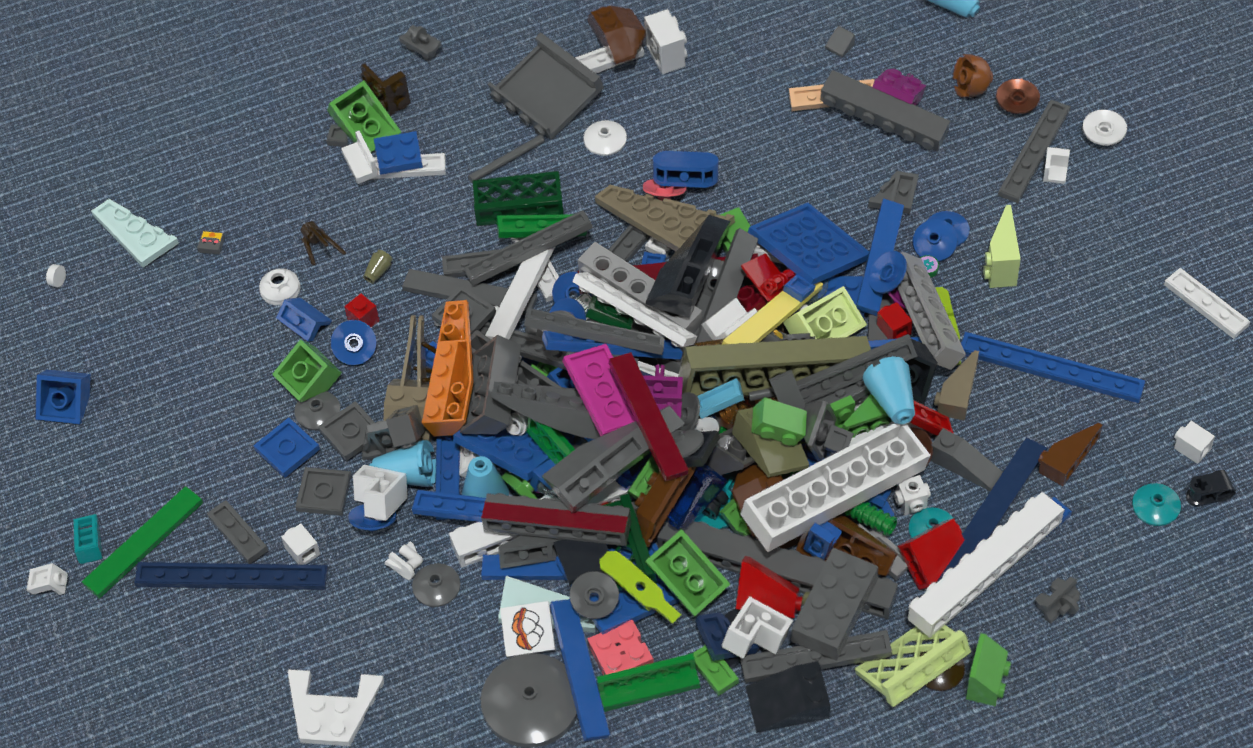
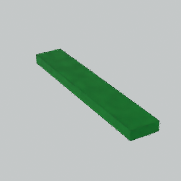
(142, 542)

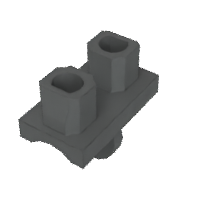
(420, 41)
(1061, 601)

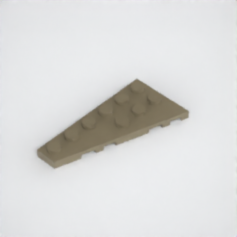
(663, 220)

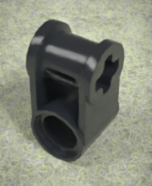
(1212, 487)

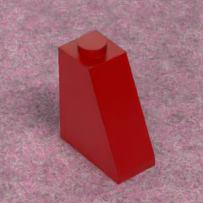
(931, 552)
(768, 588)

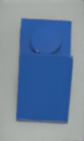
(821, 539)

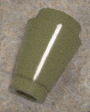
(377, 266)

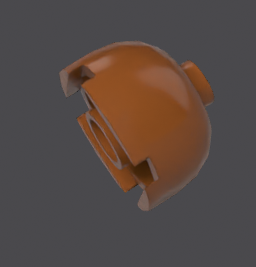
(972, 75)

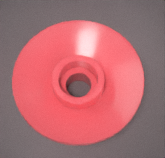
(662, 191)

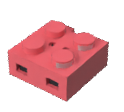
(619, 649)

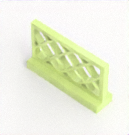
(919, 669)

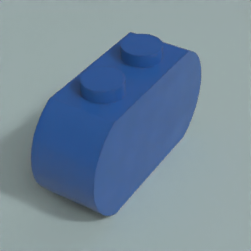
(685, 169)

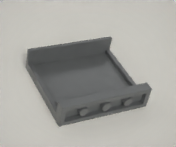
(547, 88)

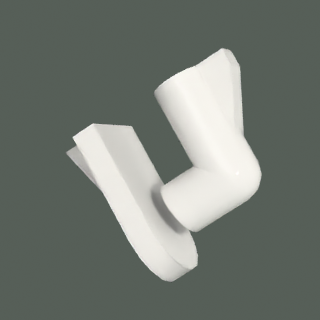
(405, 569)

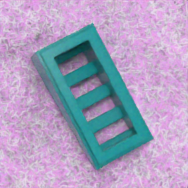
(89, 537)

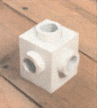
(912, 495)

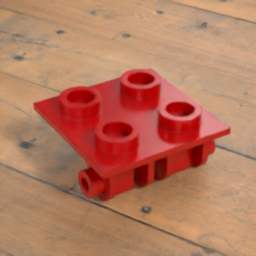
(767, 276)

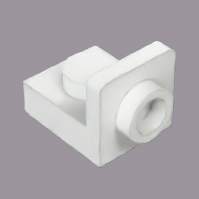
(47, 578)

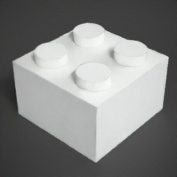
(665, 41)

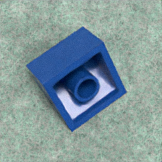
(62, 396)

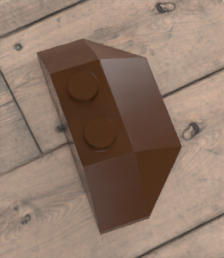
(617, 31)
(750, 482)
(658, 502)

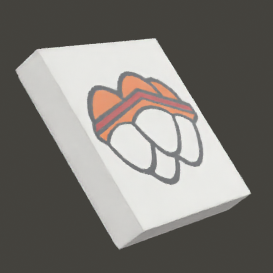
(527, 629)

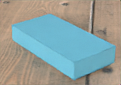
(720, 398)

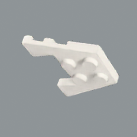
(330, 718)

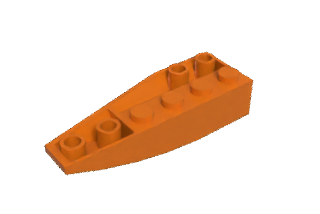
(451, 373)

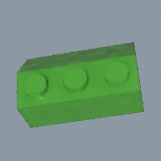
(687, 572)

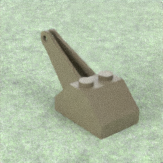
(408, 392)

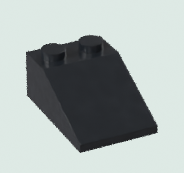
(789, 698)

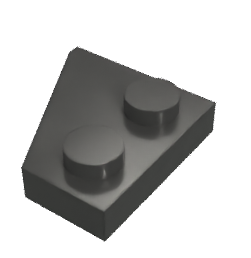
(899, 189)
(377, 441)

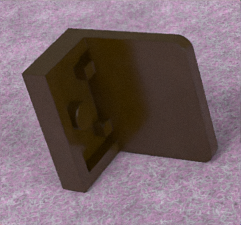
(391, 92)

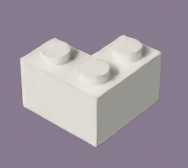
(379, 490)
(756, 625)

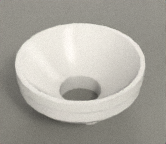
(276, 293)

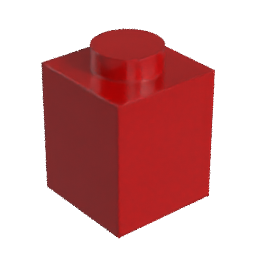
(363, 310)
(894, 321)

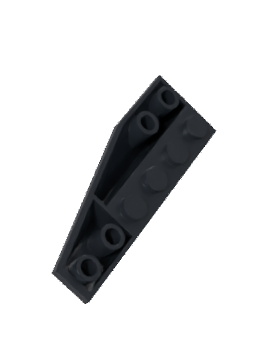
(686, 271)

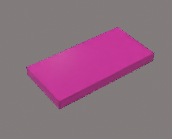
(599, 388)

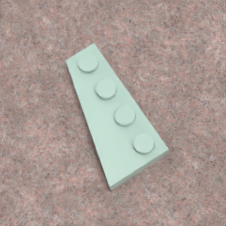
(133, 232)
(522, 593)

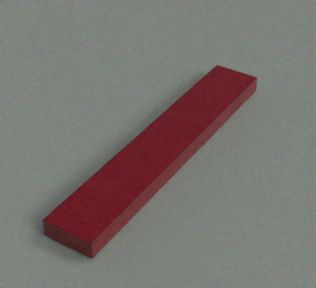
(648, 416)

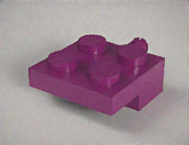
(900, 86)
(666, 390)

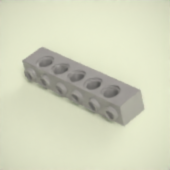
(633, 281)
(929, 314)

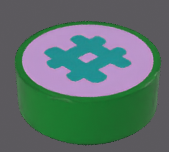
(931, 265)

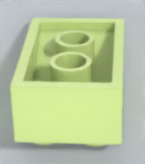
(1003, 254)
(828, 317)

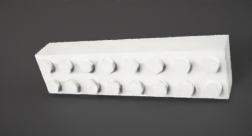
(834, 485)

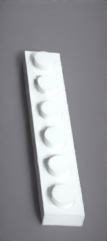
(628, 306)

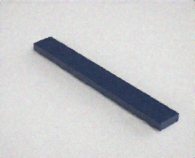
(999, 499)
(231, 576)

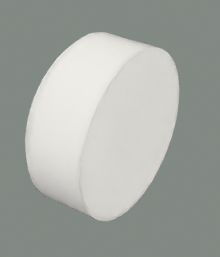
(55, 275)

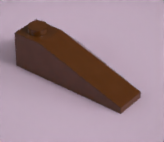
(857, 543)

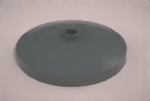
(528, 701)

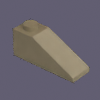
(956, 390)

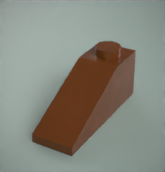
(1067, 454)

